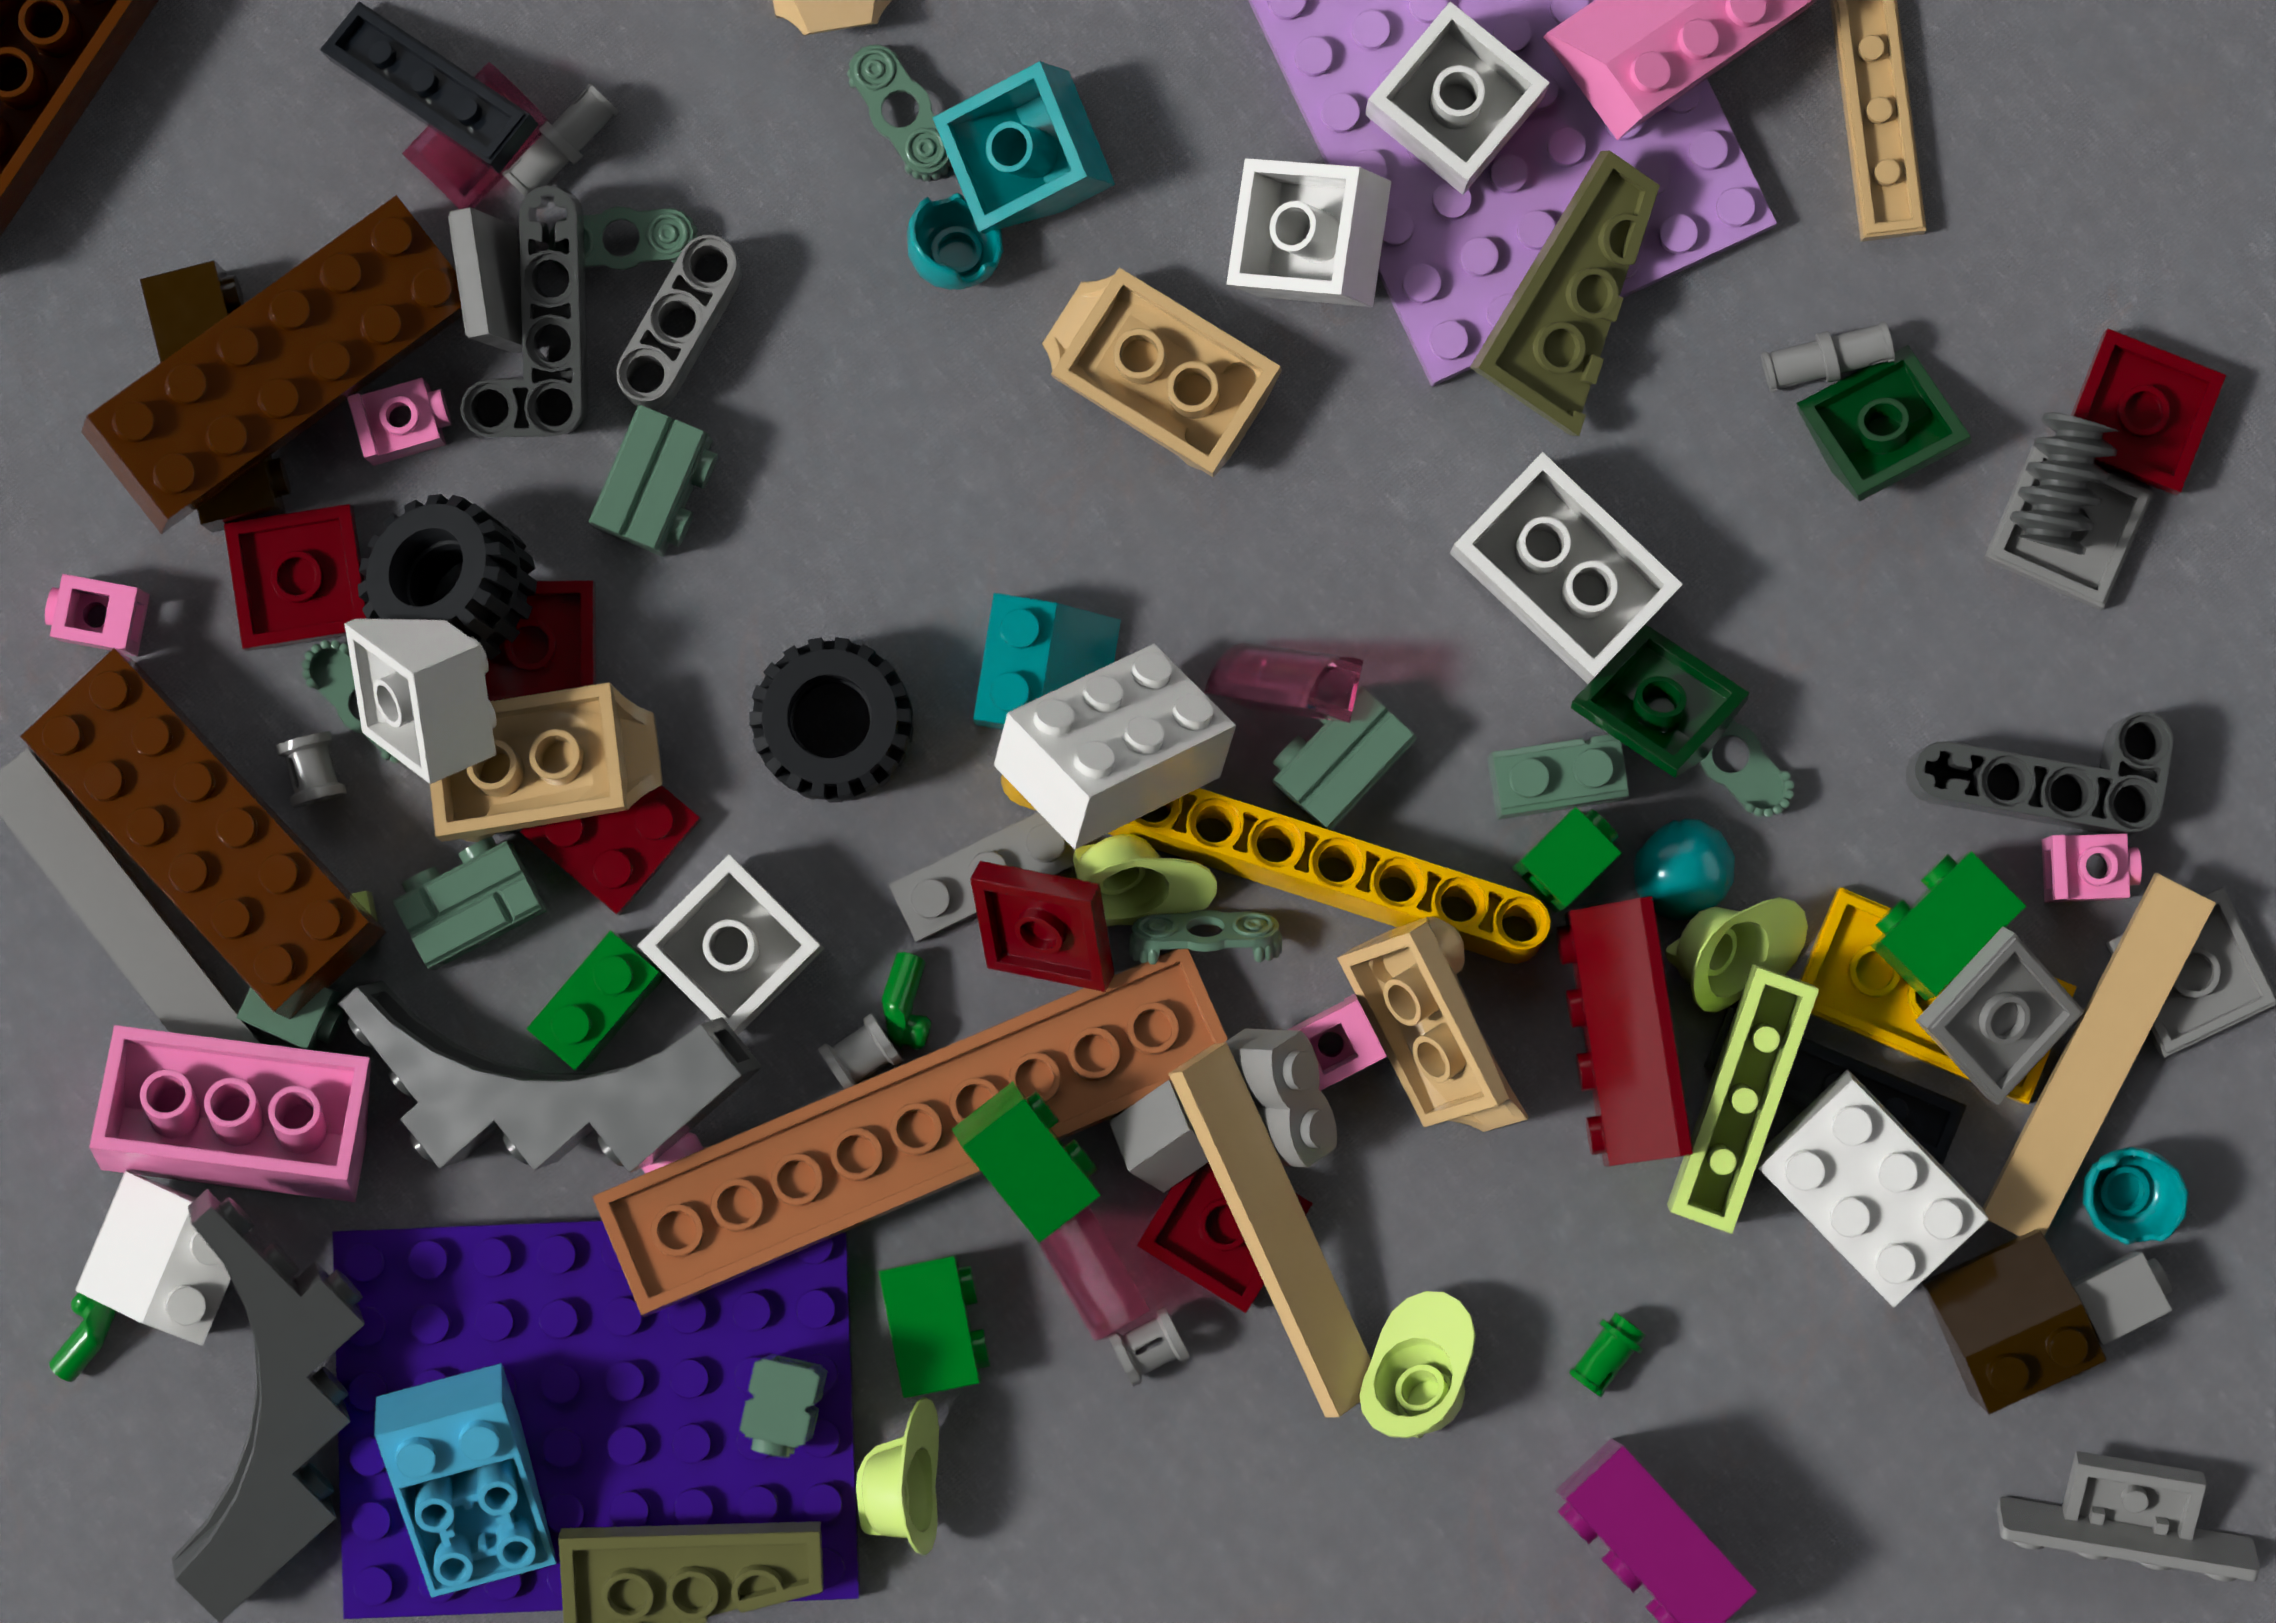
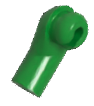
(898, 1001)
(85, 1340)

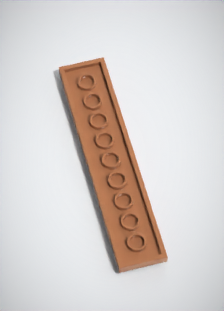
(894, 1134)

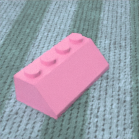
(1649, 53)
(233, 1113)

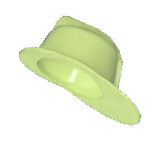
(1140, 882)
(1724, 944)
(1419, 1366)
(900, 1480)

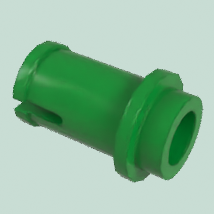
(1608, 1354)

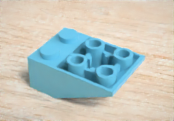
(464, 1479)

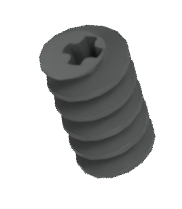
(2063, 482)

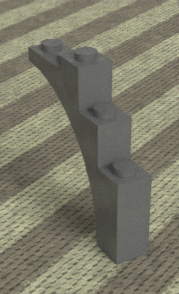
(543, 1114)
(271, 1501)

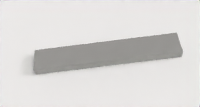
(113, 904)

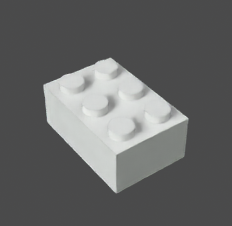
(1565, 567)
(1114, 745)
(1870, 1188)

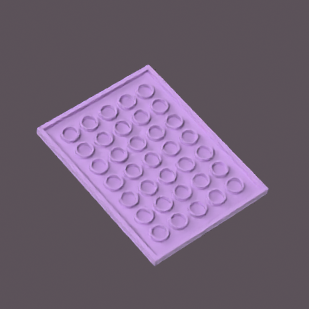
(1459, 256)

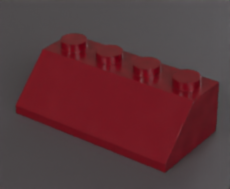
(1625, 1031)

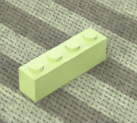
(1742, 1098)

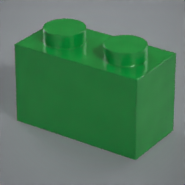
(1568, 858)
(1946, 924)
(596, 1001)
(1026, 1160)
(933, 1326)

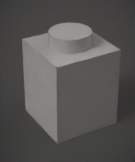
(1158, 1139)
(2123, 1295)

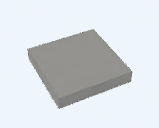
(488, 278)
(2080, 577)
(2216, 985)
(2000, 1015)

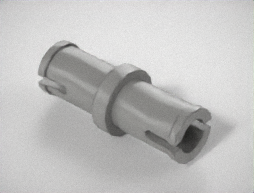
(561, 141)
(1828, 356)

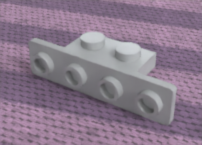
(2130, 1515)

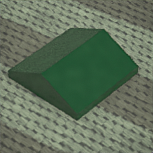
(1882, 424)
(1661, 702)

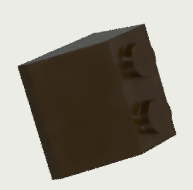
(2013, 1322)

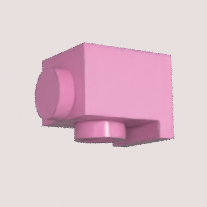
(386, 443)
(69, 609)
(2066, 871)
(1359, 1044)

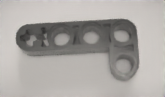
(539, 312)
(2036, 775)

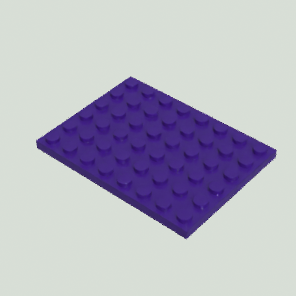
(615, 1407)

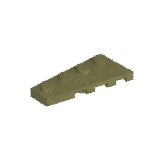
(1561, 313)
(686, 1570)

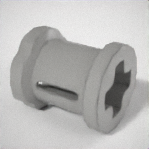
(311, 769)
(860, 1053)
(1168, 1350)

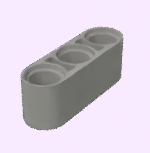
(679, 291)

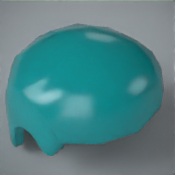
(948, 246)
(1684, 868)
(2135, 1195)

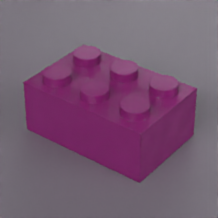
(1651, 1540)

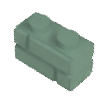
(653, 482)
(1341, 761)
(1557, 776)
(468, 903)
(783, 1404)

